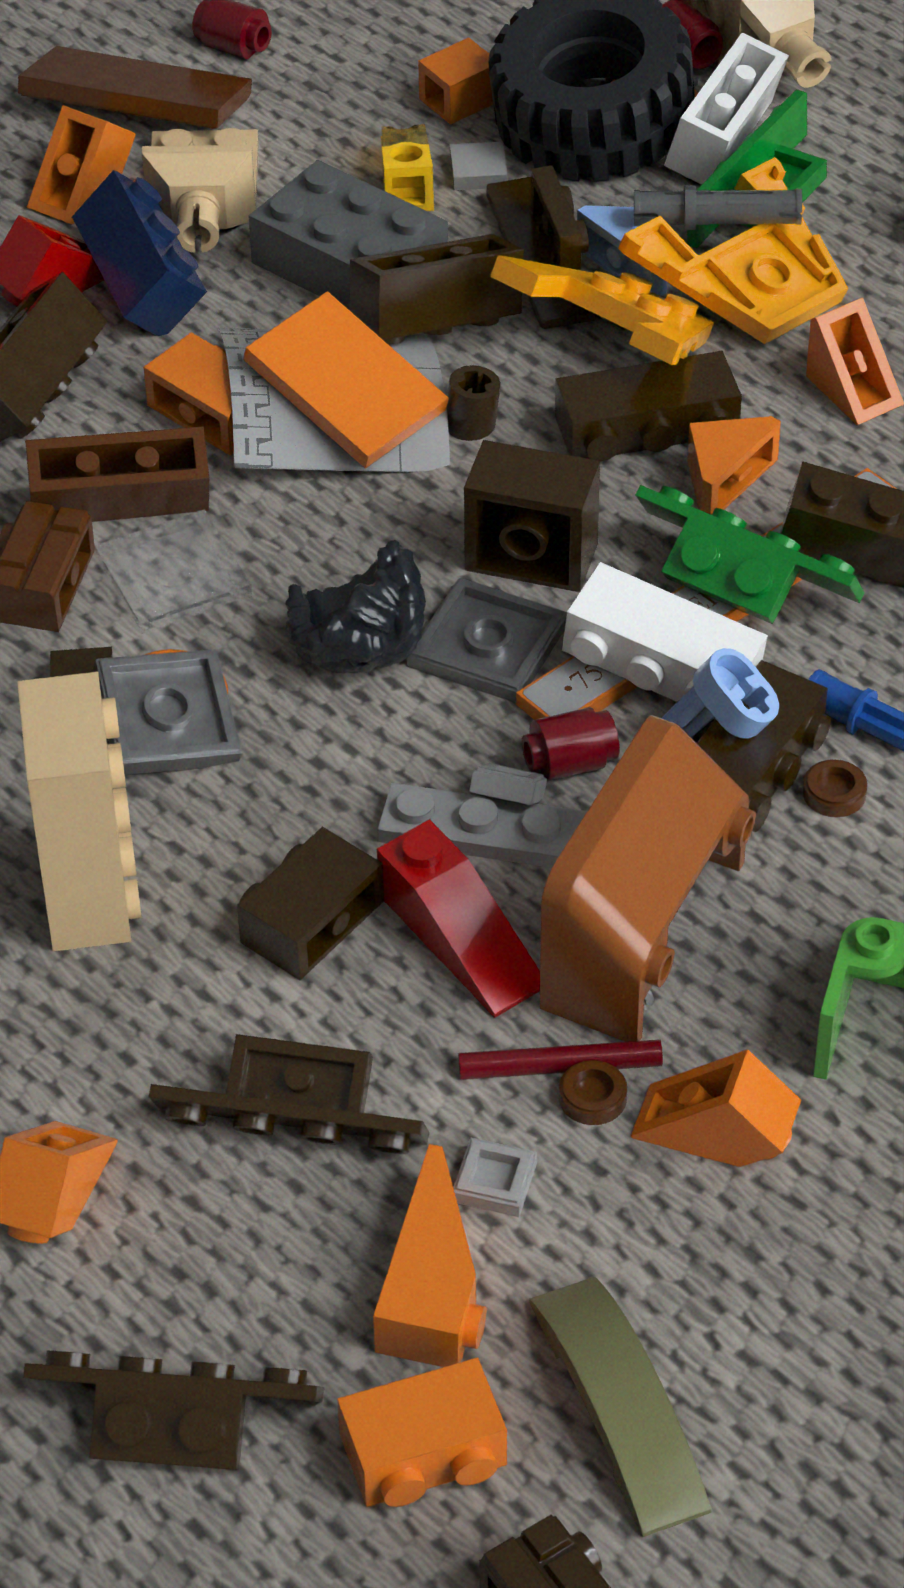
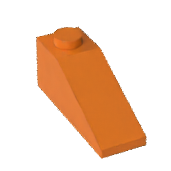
(430, 1287)

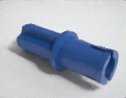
(861, 710)

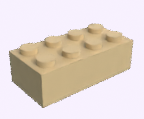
(76, 812)

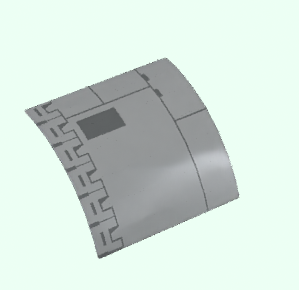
(279, 436)

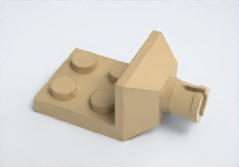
(778, 23)
(204, 180)

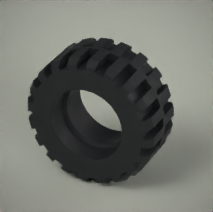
(595, 127)

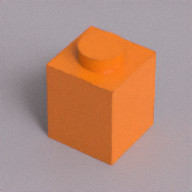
(456, 81)

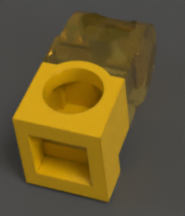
(408, 165)

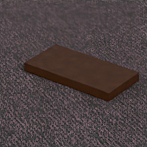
(135, 87)

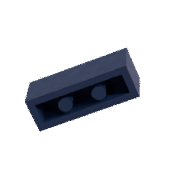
(139, 253)

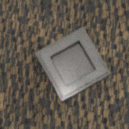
(477, 164)
(508, 783)
(495, 1177)

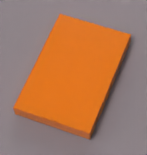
(346, 379)

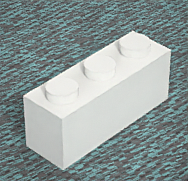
(726, 108)
(650, 633)

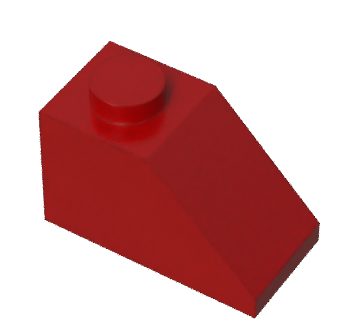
(38, 253)

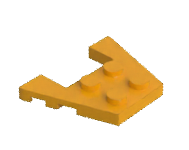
(757, 280)
(659, 324)

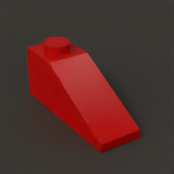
(457, 917)

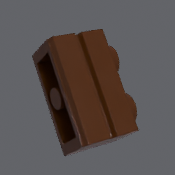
(43, 564)

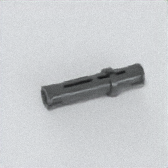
(718, 207)

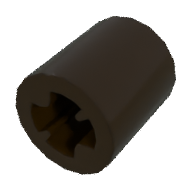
(472, 402)

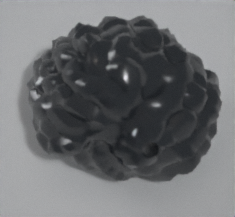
(364, 621)

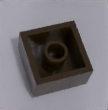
(531, 515)

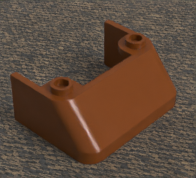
(630, 873)

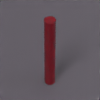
(558, 1059)

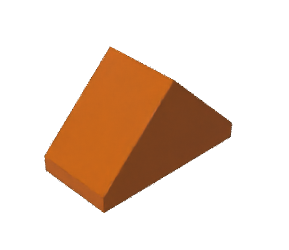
(850, 363)
(730, 457)

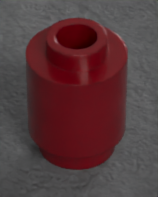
(232, 27)
(703, 33)
(571, 743)

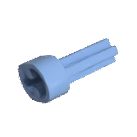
(718, 693)

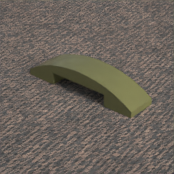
(625, 1404)

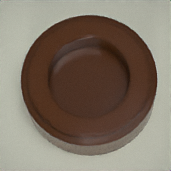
(835, 788)
(593, 1092)

